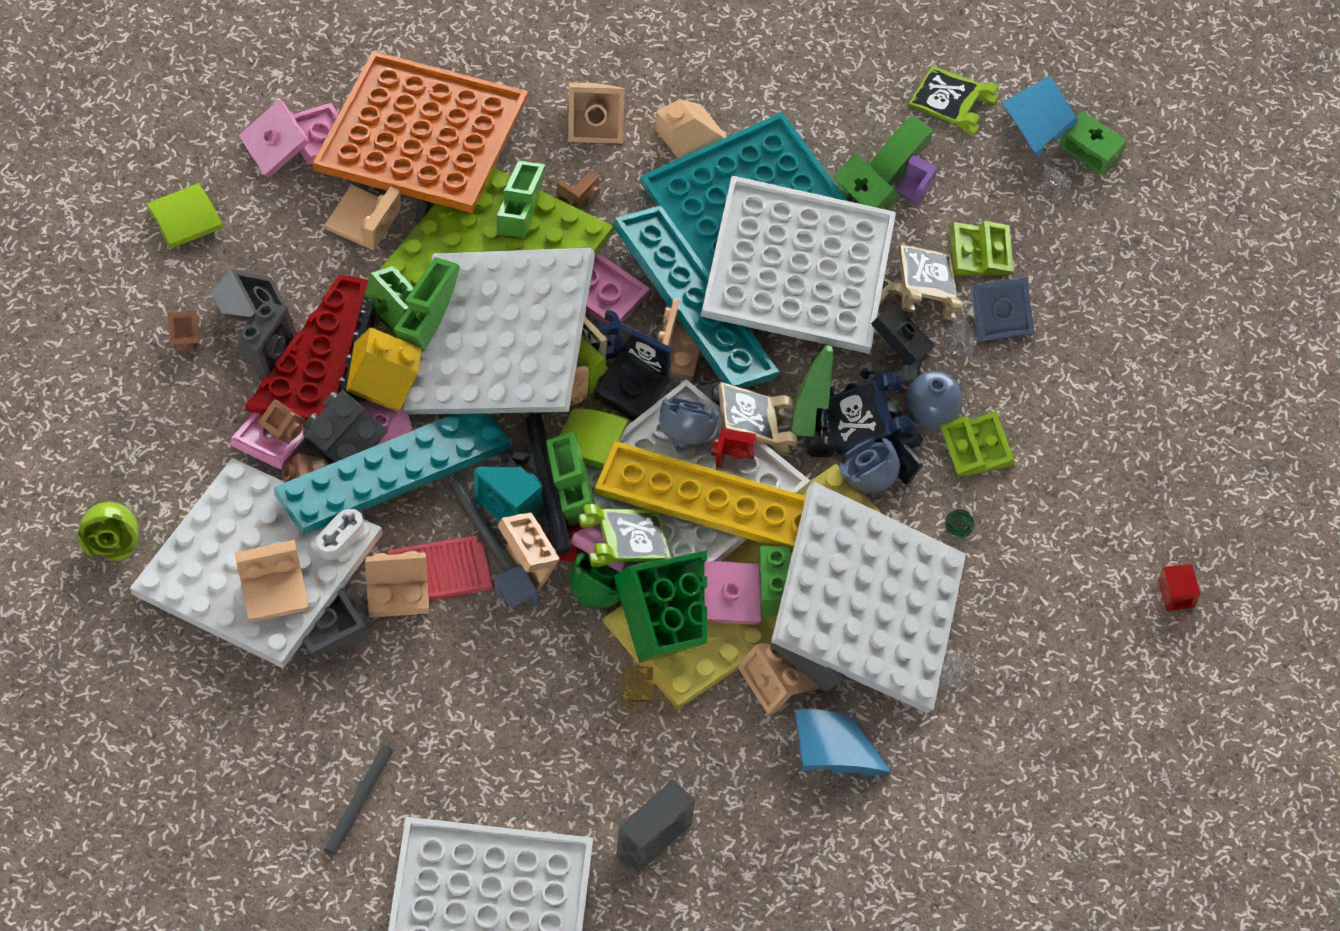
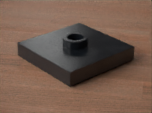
(902, 335)
(630, 385)

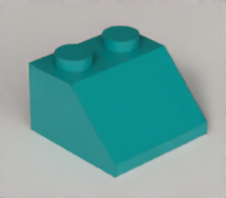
(507, 491)

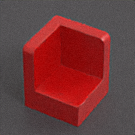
(1179, 587)

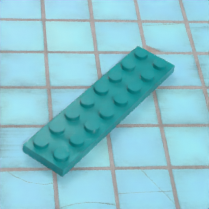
(681, 275)
(390, 469)

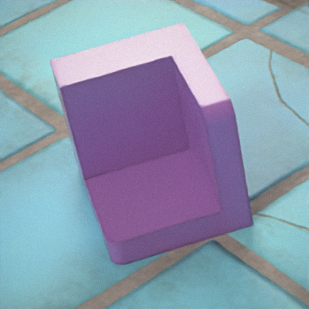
(918, 180)

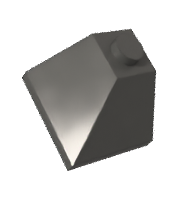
(244, 293)

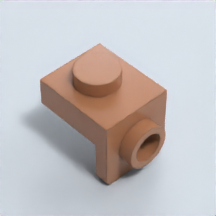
(583, 192)
(183, 330)
(281, 422)
(301, 465)

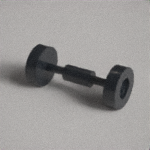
(821, 445)

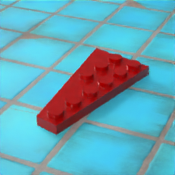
(316, 355)

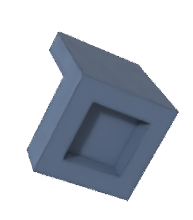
(516, 587)

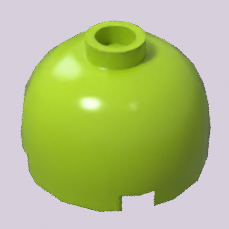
(107, 527)

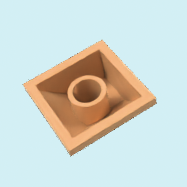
(595, 113)
(686, 127)

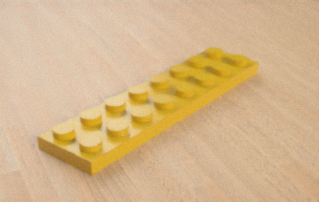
(701, 495)

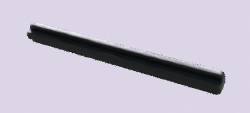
(550, 493)

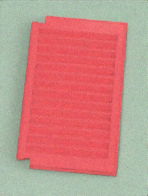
(454, 566)

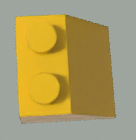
(383, 368)

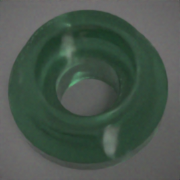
(959, 516)

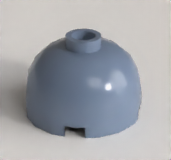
(933, 399)
(687, 421)
(871, 467)

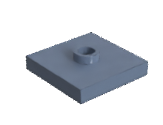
(1002, 309)

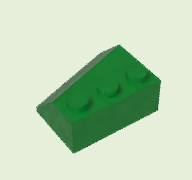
(665, 604)

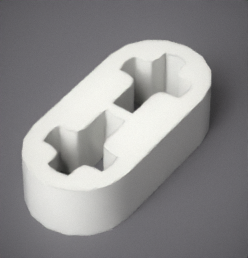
(337, 532)

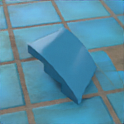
(1040, 114)
(836, 744)

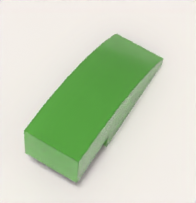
(894, 156)
(520, 199)
(428, 303)
(813, 394)
(570, 476)

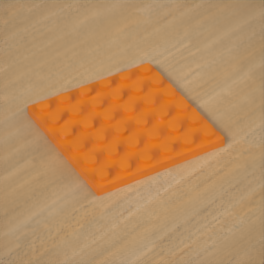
(421, 131)

